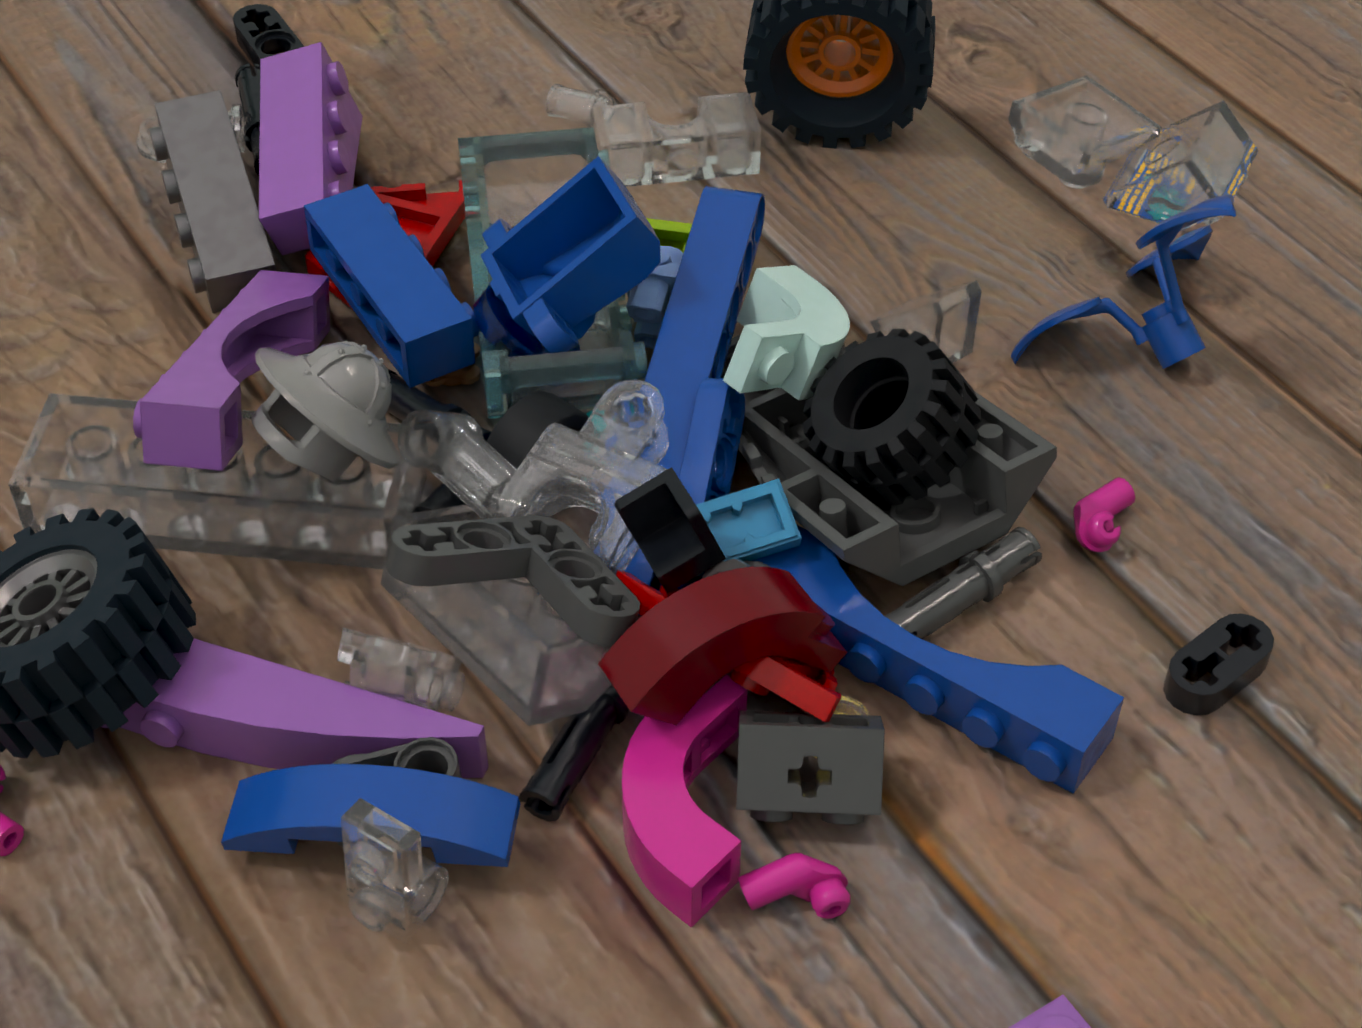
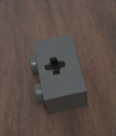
(848, 759)

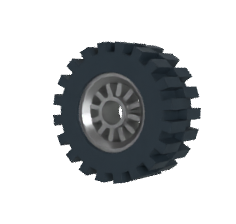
(84, 629)

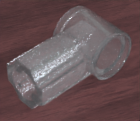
(458, 456)

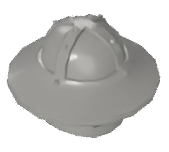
(330, 405)

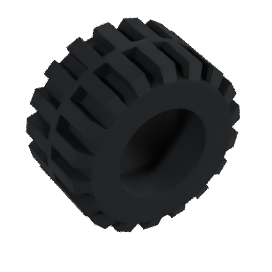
(892, 416)

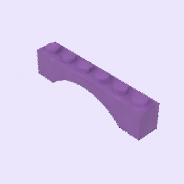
(196, 406)

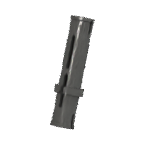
(974, 579)

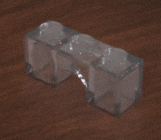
(716, 144)

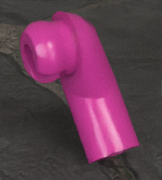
(802, 877)

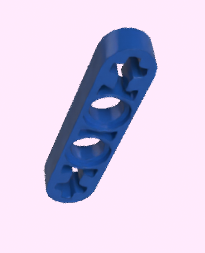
(712, 443)

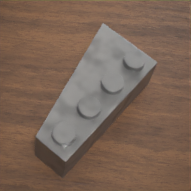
(212, 194)

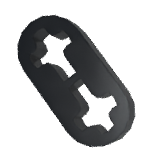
(1227, 672)

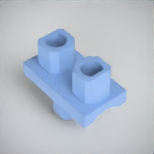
(650, 298)

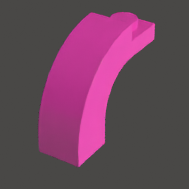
(670, 841)

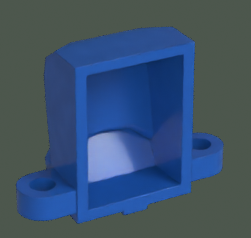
(571, 256)

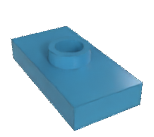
(752, 522)

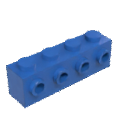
(391, 285)

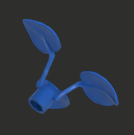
(1168, 324)

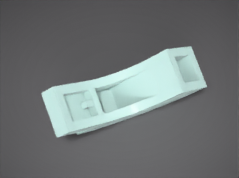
(787, 333)

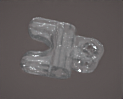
(595, 467)

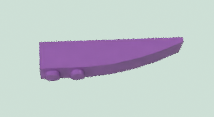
(287, 717)

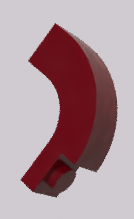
(710, 630)

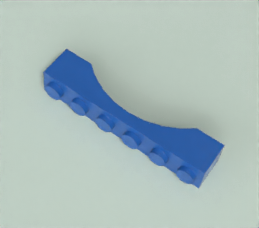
(1031, 714)

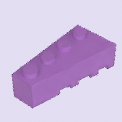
(305, 140)

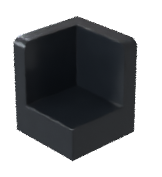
(669, 530)

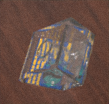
(1184, 166)

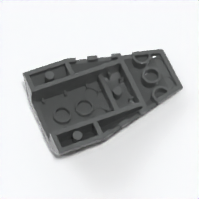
(904, 538)

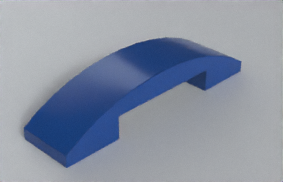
(455, 815)

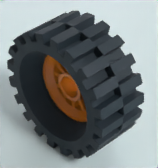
(838, 85)

